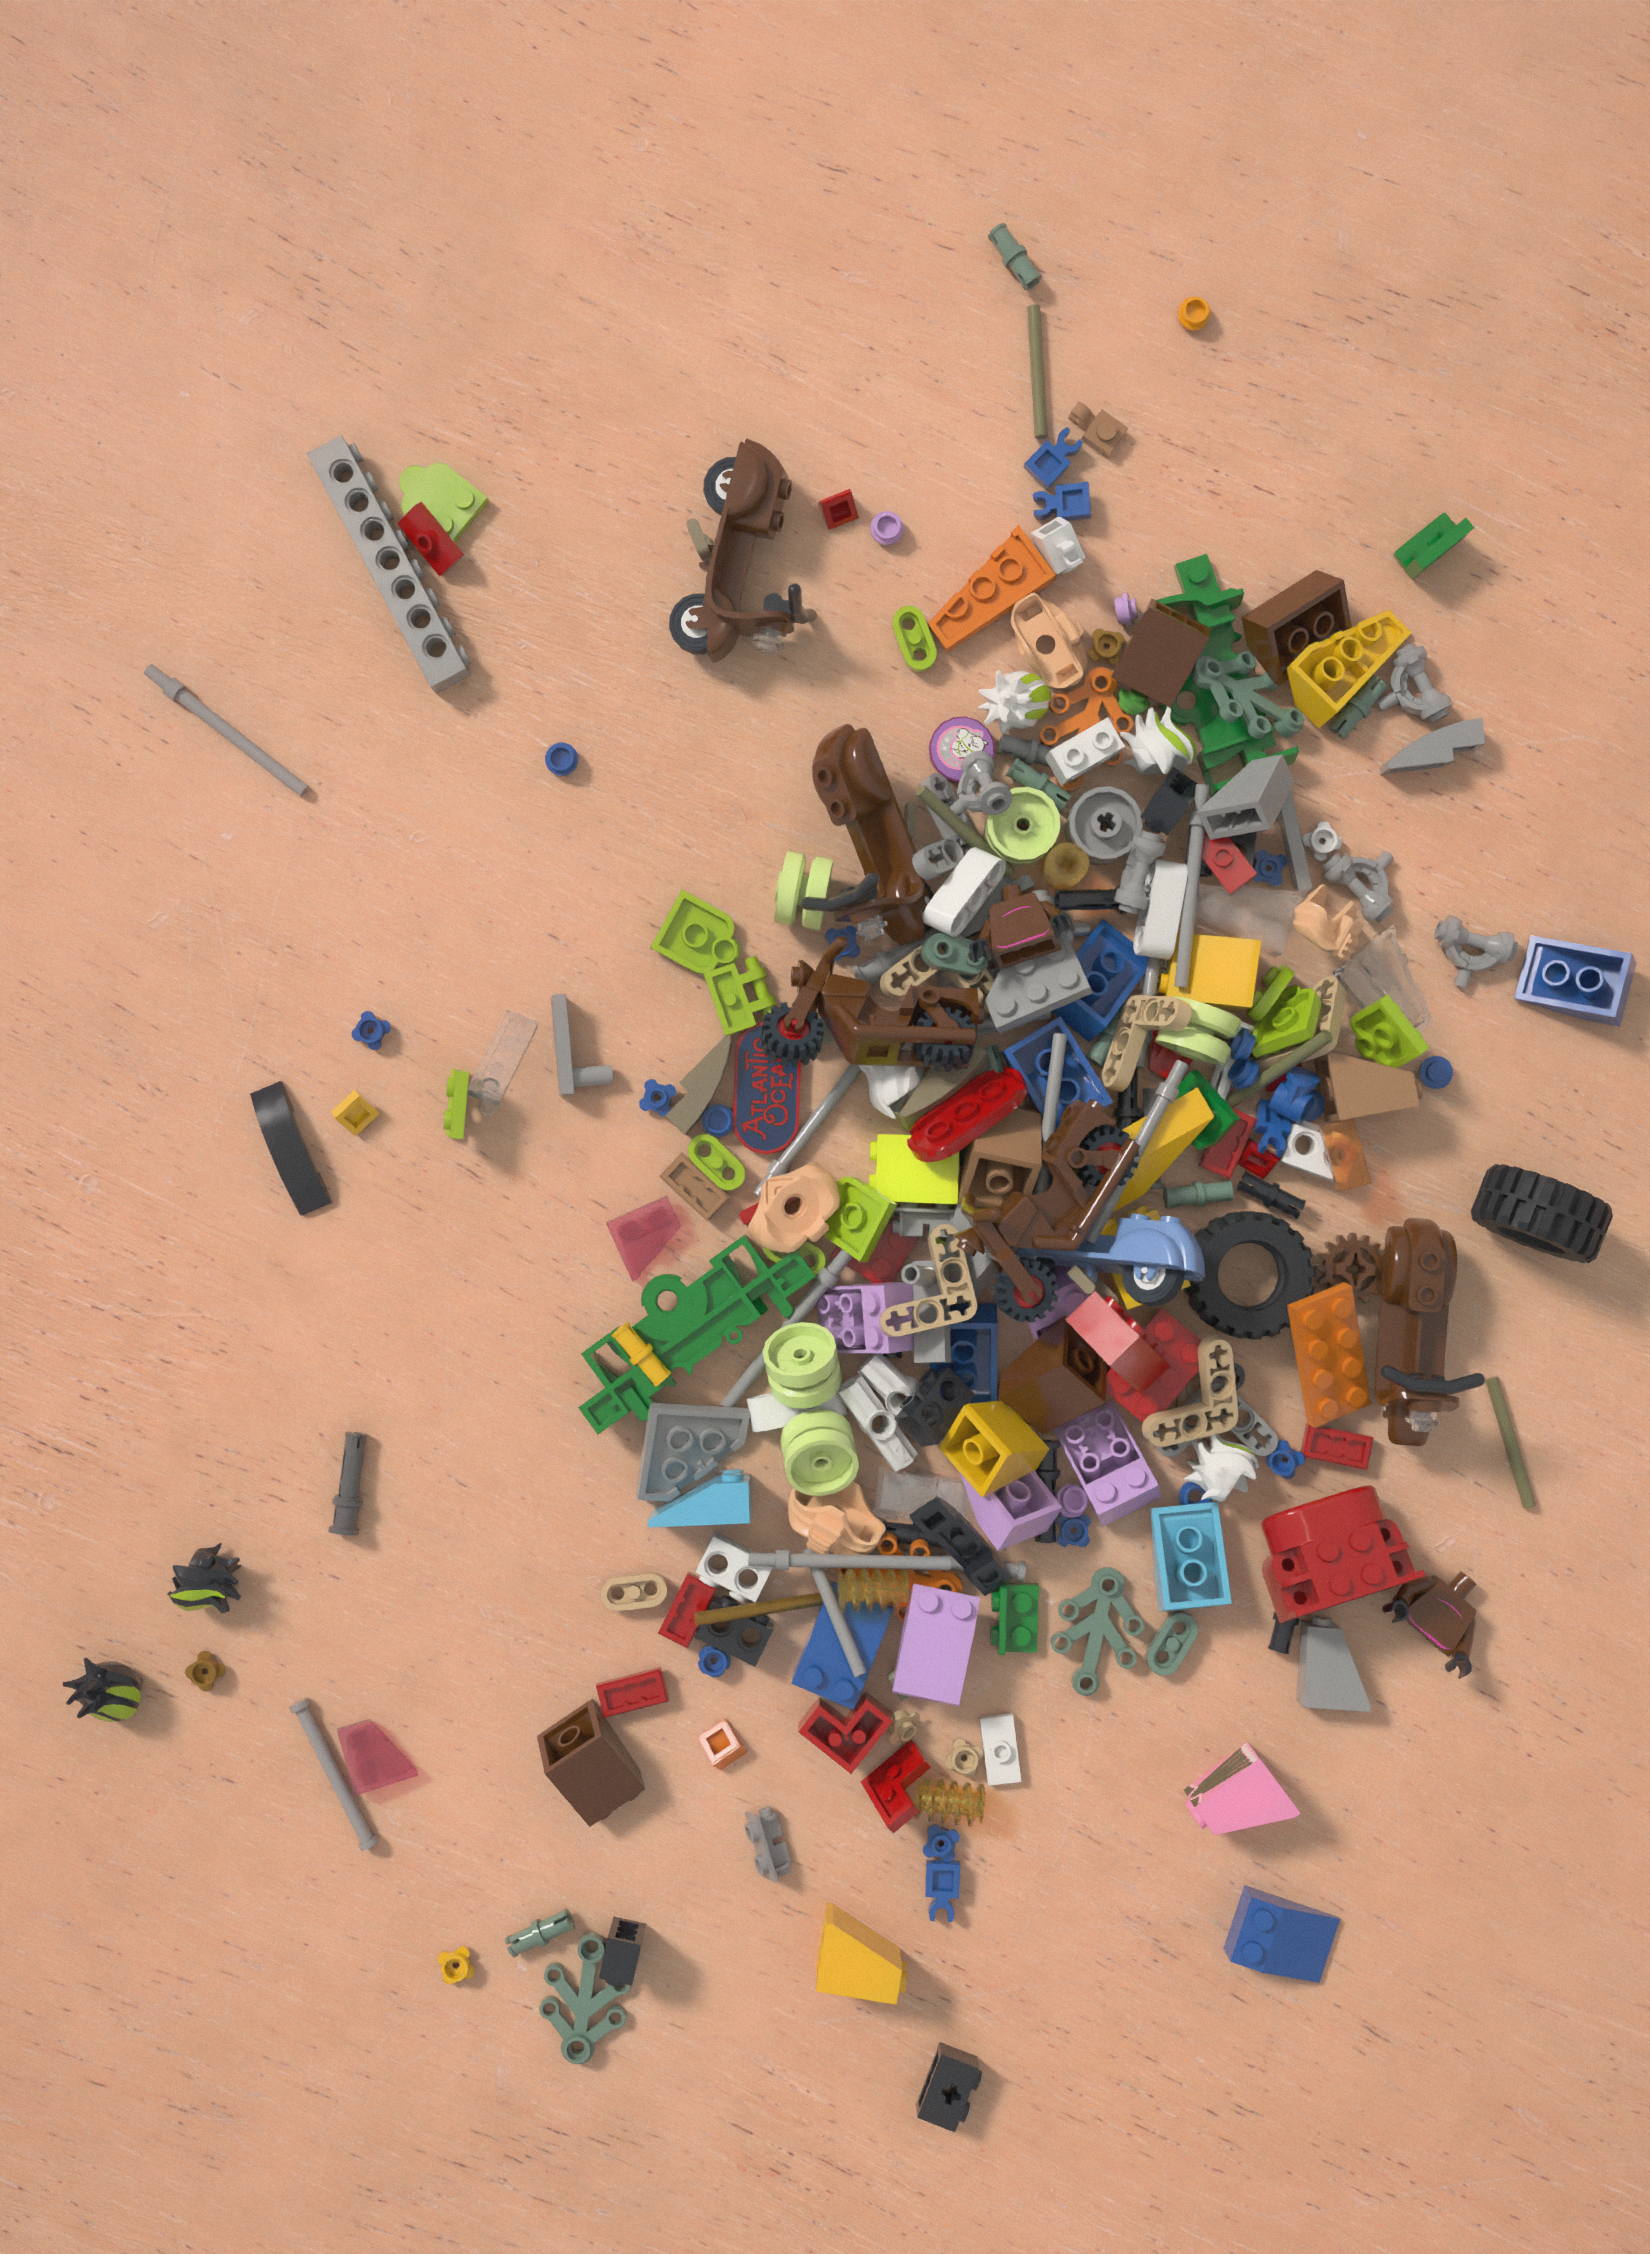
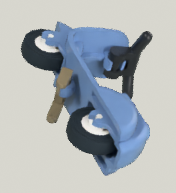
(1147, 1253)

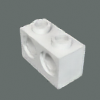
(1084, 751)
(1314, 1160)
(737, 1558)

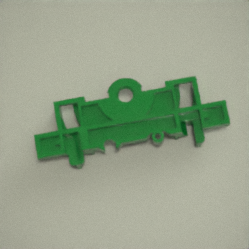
(1217, 737)
(691, 1330)

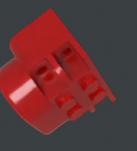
(1333, 1553)

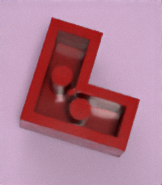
(848, 1737)

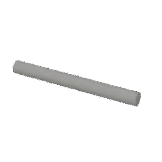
(837, 1618)

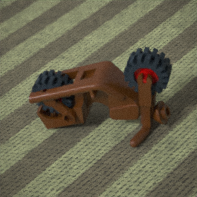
(865, 1033)
(1053, 1218)

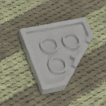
(1036, 987)
(685, 1445)

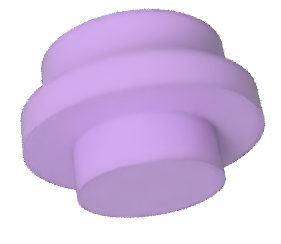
(887, 528)
(1126, 609)
(1072, 1499)

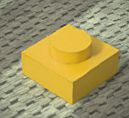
(355, 1112)

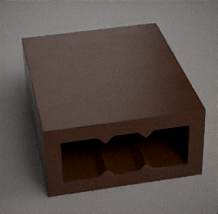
(1160, 653)

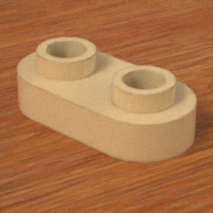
(634, 1591)

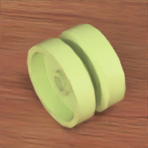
(1027, 846)
(794, 886)
(1197, 1037)
(802, 1365)
(819, 1452)

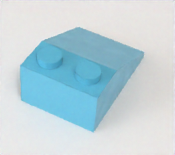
(715, 1502)
(1189, 1557)

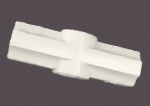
(888, 1381)
(889, 1437)

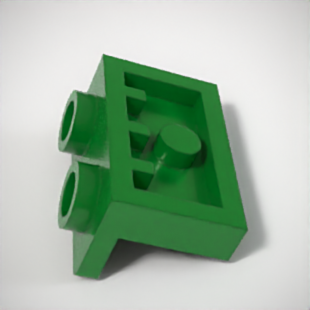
(1431, 544)
(1224, 1117)
(1016, 1617)

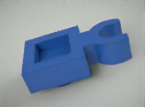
(1050, 461)
(1069, 503)
(1273, 1126)
(942, 1883)

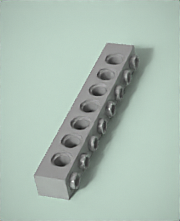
(330, 462)

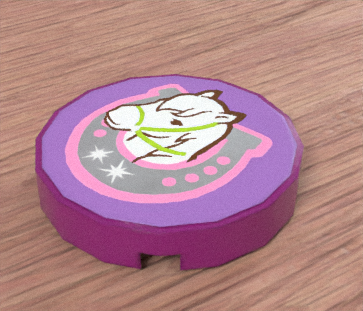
(955, 741)

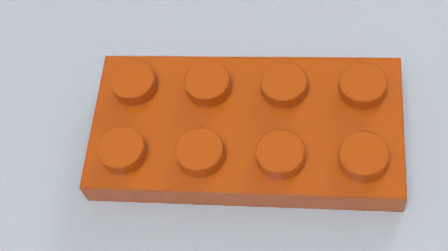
(1329, 1354)

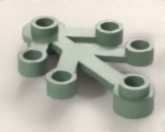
(1214, 676)
(1098, 1625)
(582, 2004)

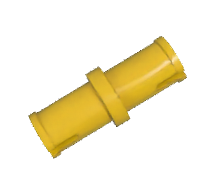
(641, 1354)

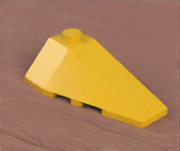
(1337, 667)
(1173, 1134)

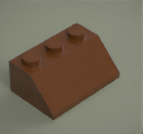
(1294, 620)

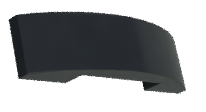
(289, 1149)
(963, 1543)

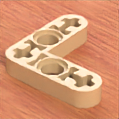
(908, 961)
(1336, 993)
(1138, 1016)
(948, 1291)
(1211, 1402)

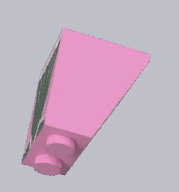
(1238, 1795)

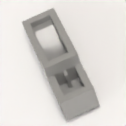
(1437, 747)

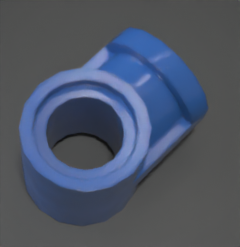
(1294, 1095)

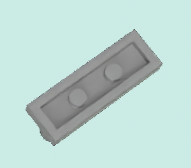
(1294, 845)
(567, 1076)
(933, 1344)

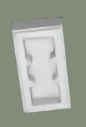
(1000, 1749)

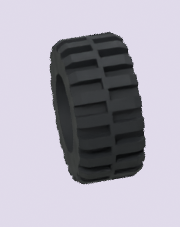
(1542, 1213)
(1292, 1282)

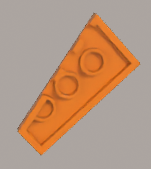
(992, 591)

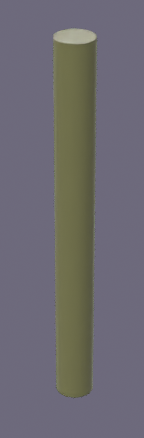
(1037, 372)
(957, 823)
(1281, 1068)
(1510, 1442)

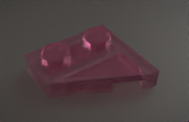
(643, 1233)
(372, 1757)

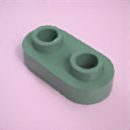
(956, 955)
(1173, 1643)

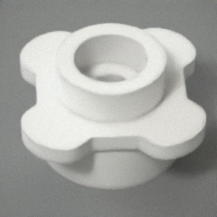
(1324, 831)

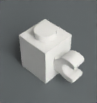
(1059, 545)

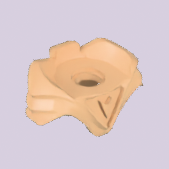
(1036, 618)
(1328, 934)
(803, 1218)
(841, 1531)

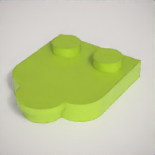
(444, 494)
(697, 935)
(1288, 1021)
(1386, 1034)
(859, 1219)

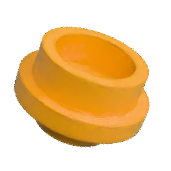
(1194, 313)

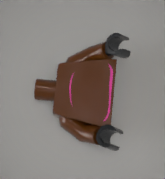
(1020, 929)
(1440, 1616)

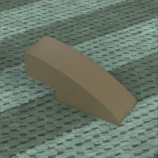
(702, 1086)
(939, 1086)

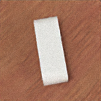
(964, 892)
(1159, 923)
(769, 1414)

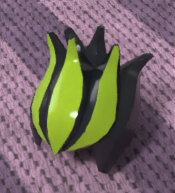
(205, 1581)
(107, 1691)

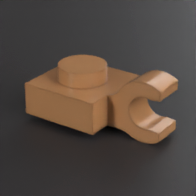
(1102, 431)

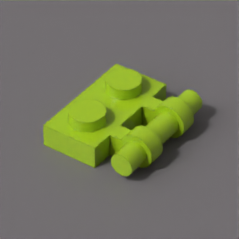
(730, 997)
(457, 1092)

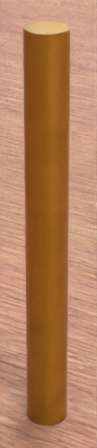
(757, 1609)

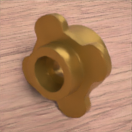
(1103, 637)
(195, 1671)

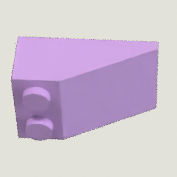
(1015, 1510)
(935, 1644)

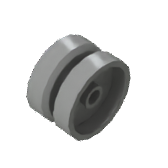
(1114, 809)

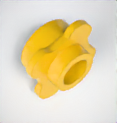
(453, 1974)

